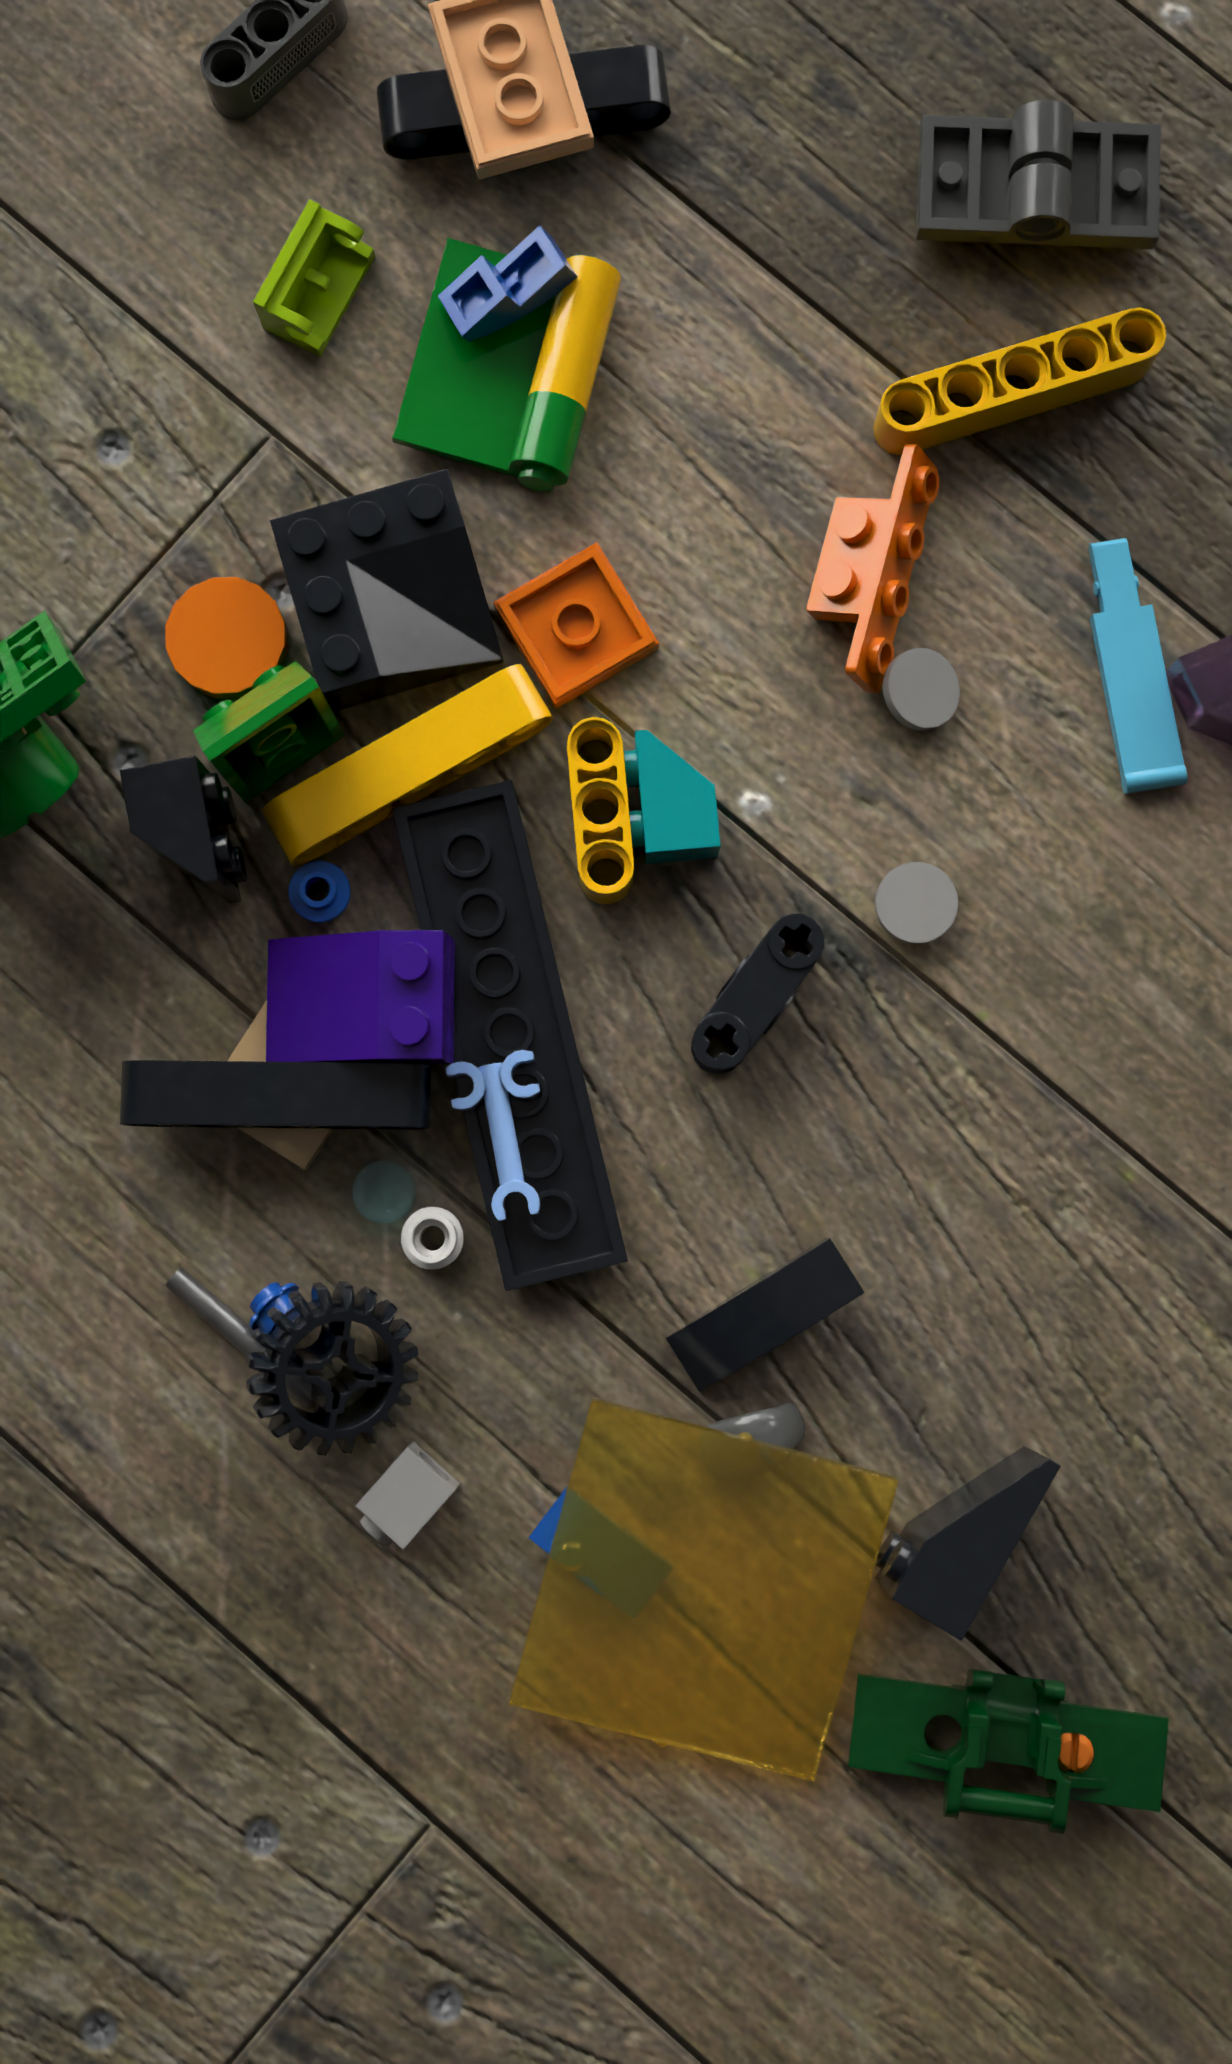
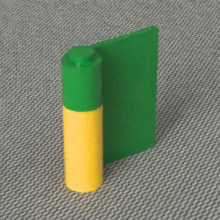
(517, 393)

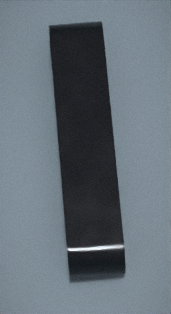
(619, 88)
(275, 1095)

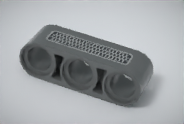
(265, 65)

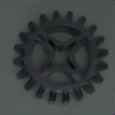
(331, 1417)

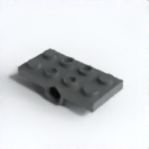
(1038, 179)

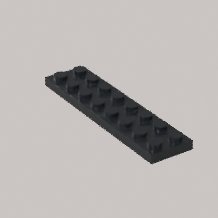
(480, 887)

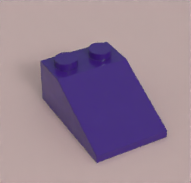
(361, 998)

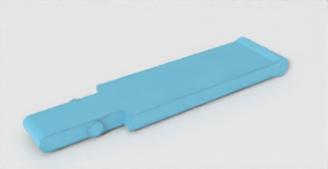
(1133, 675)

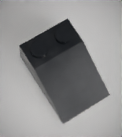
(960, 1545)

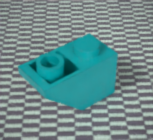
(675, 802)

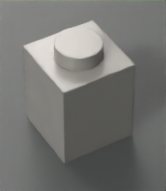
(405, 1497)

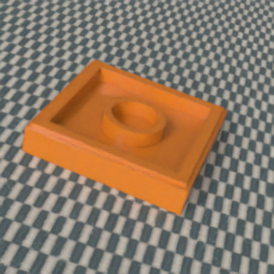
(576, 625)

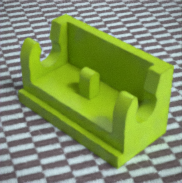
(313, 279)

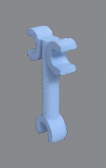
(494, 1084)

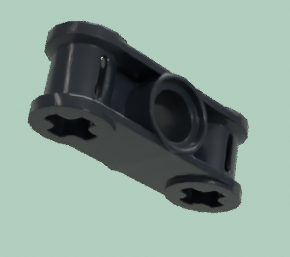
(757, 992)

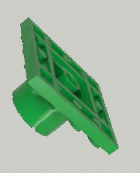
(35, 678)

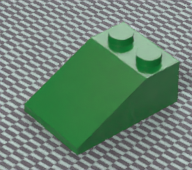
(268, 730)

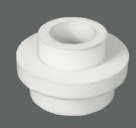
(412, 1238)

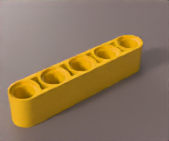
(1036, 361)
(407, 765)

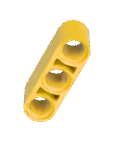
(596, 782)

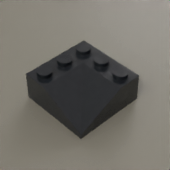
(387, 590)

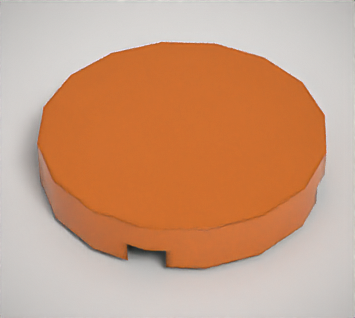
(225, 636)

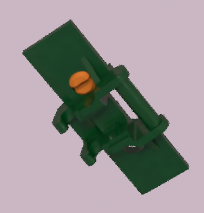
(1016, 1721)

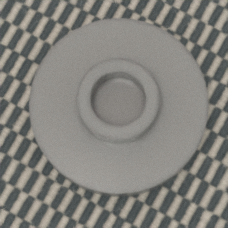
(921, 689)
(916, 903)

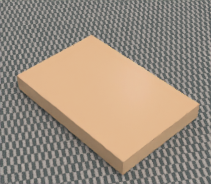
(511, 82)

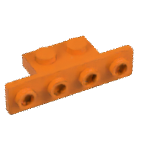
(870, 564)

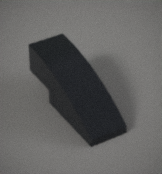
(765, 1314)

